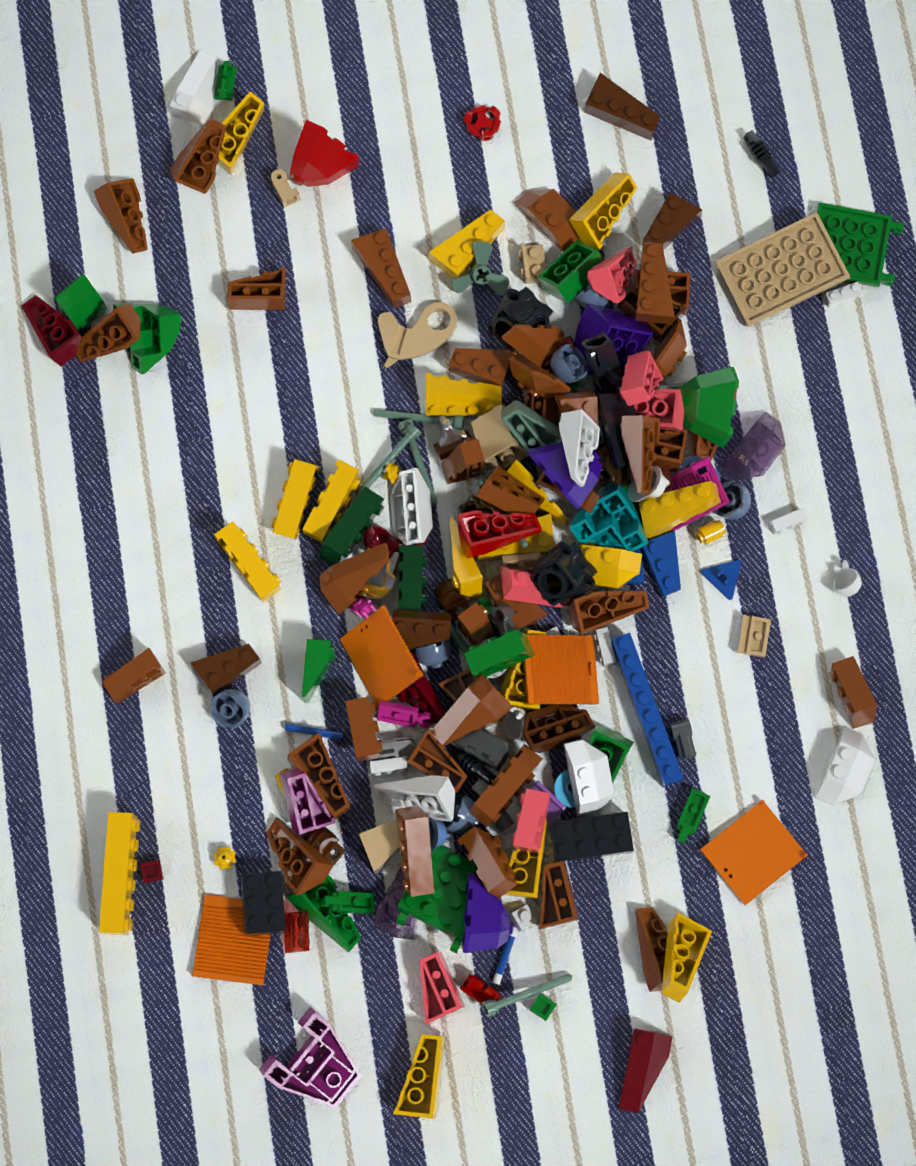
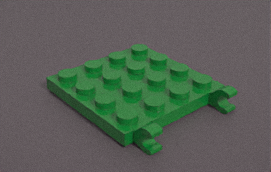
(860, 241)
(447, 904)

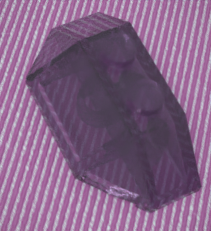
(756, 450)

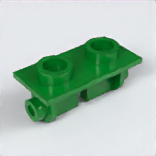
(225, 81)

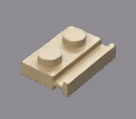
(521, 561)
(754, 636)

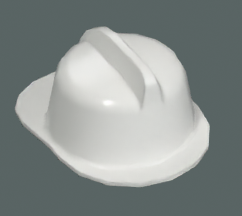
(658, 486)

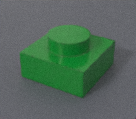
(542, 1007)

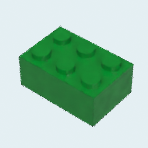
(569, 272)
(499, 653)

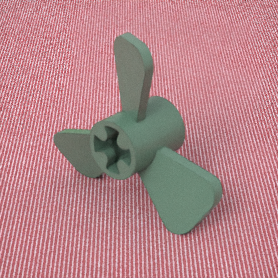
(482, 252)

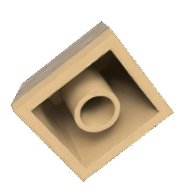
(496, 440)
(381, 844)

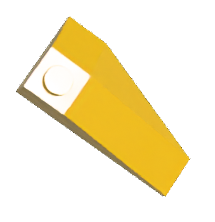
(547, 507)
(465, 570)

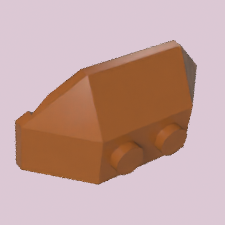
(550, 214)
(671, 350)
(535, 378)

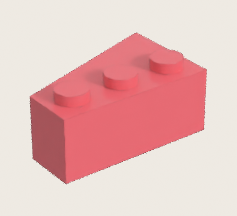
(640, 378)
(531, 820)
(439, 988)

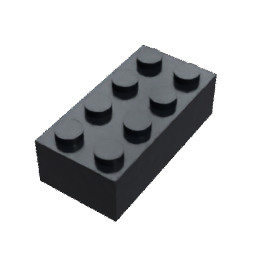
(591, 837)

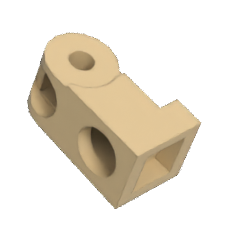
(285, 193)

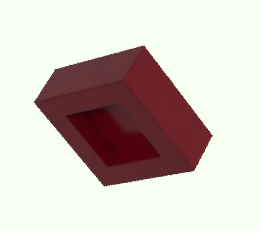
(152, 871)

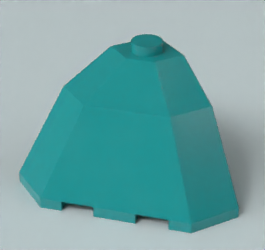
(611, 522)

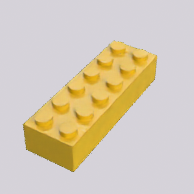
(118, 874)

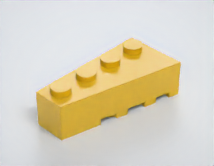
(238, 130)
(602, 209)
(457, 253)
(460, 397)
(683, 955)

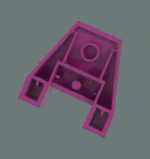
(319, 1069)

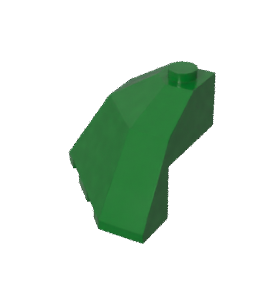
(157, 335)
(710, 404)

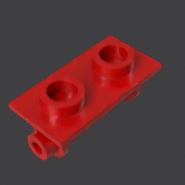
(474, 988)

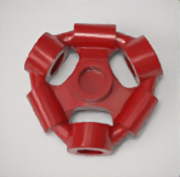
(483, 122)

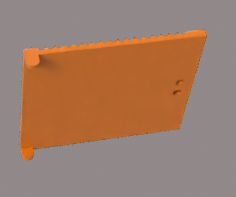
(381, 656)
(561, 670)
(754, 852)
(223, 949)

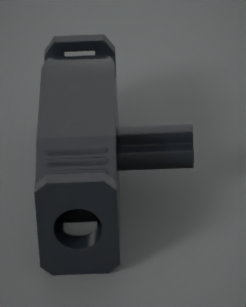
(603, 363)

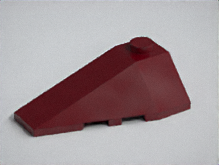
(54, 330)
(422, 696)
(644, 1063)

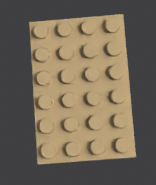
(782, 269)

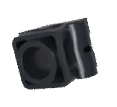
(521, 309)
(563, 574)

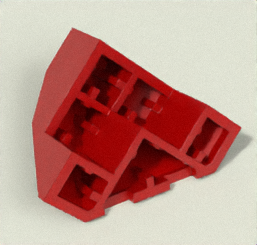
(320, 158)

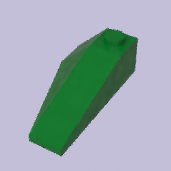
(334, 924)

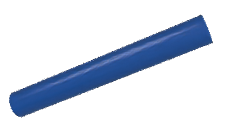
(313, 731)

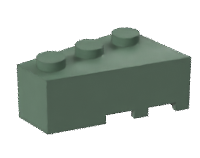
(529, 427)

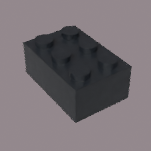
(262, 903)

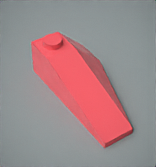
(613, 275)
(667, 406)
(519, 587)

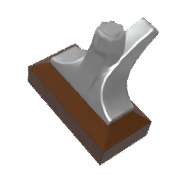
(450, 438)

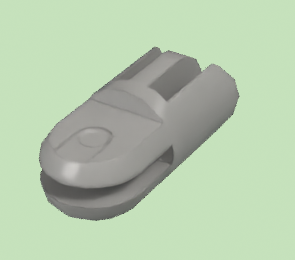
(397, 748)

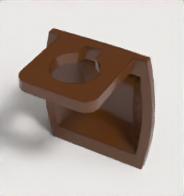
(451, 598)
(324, 842)

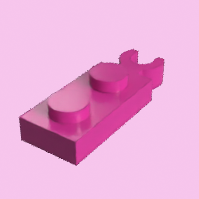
(362, 607)
(402, 715)

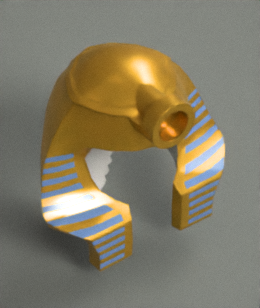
(384, 581)

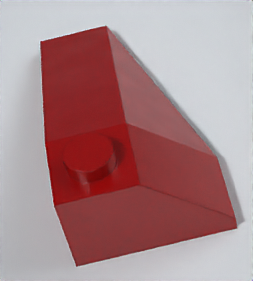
(490, 531)

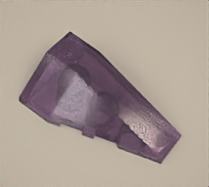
(388, 914)

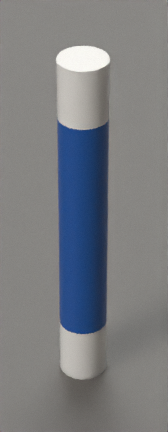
(504, 957)

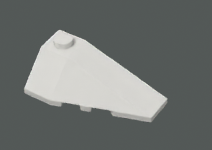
(196, 91)
(579, 440)
(431, 793)

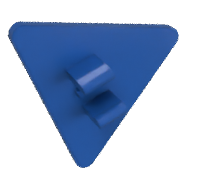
(723, 577)

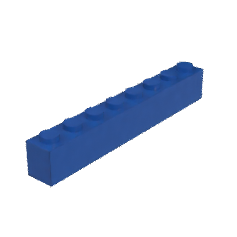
(646, 710)

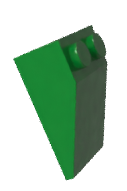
(81, 303)
(317, 663)
(612, 745)

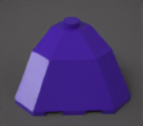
(554, 464)
(484, 918)

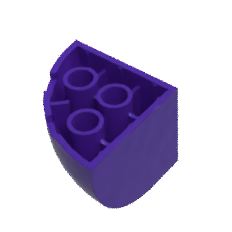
(626, 333)

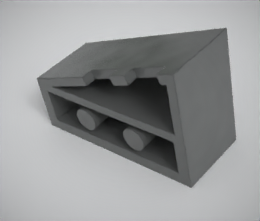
(485, 748)

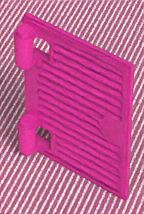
(690, 477)

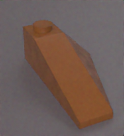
(198, 160)
(473, 709)
(652, 946)

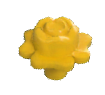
(392, 472)
(224, 858)

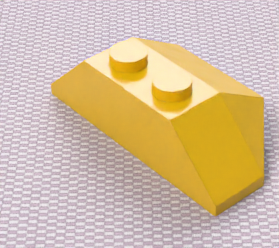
(613, 565)

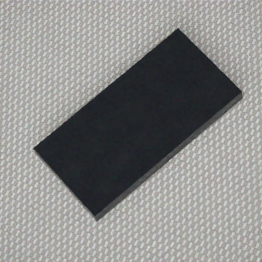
(611, 410)

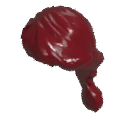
(378, 535)

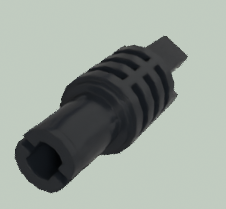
(761, 153)
(472, 765)

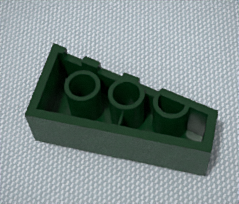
(351, 527)
(411, 578)

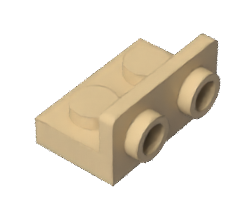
(533, 262)

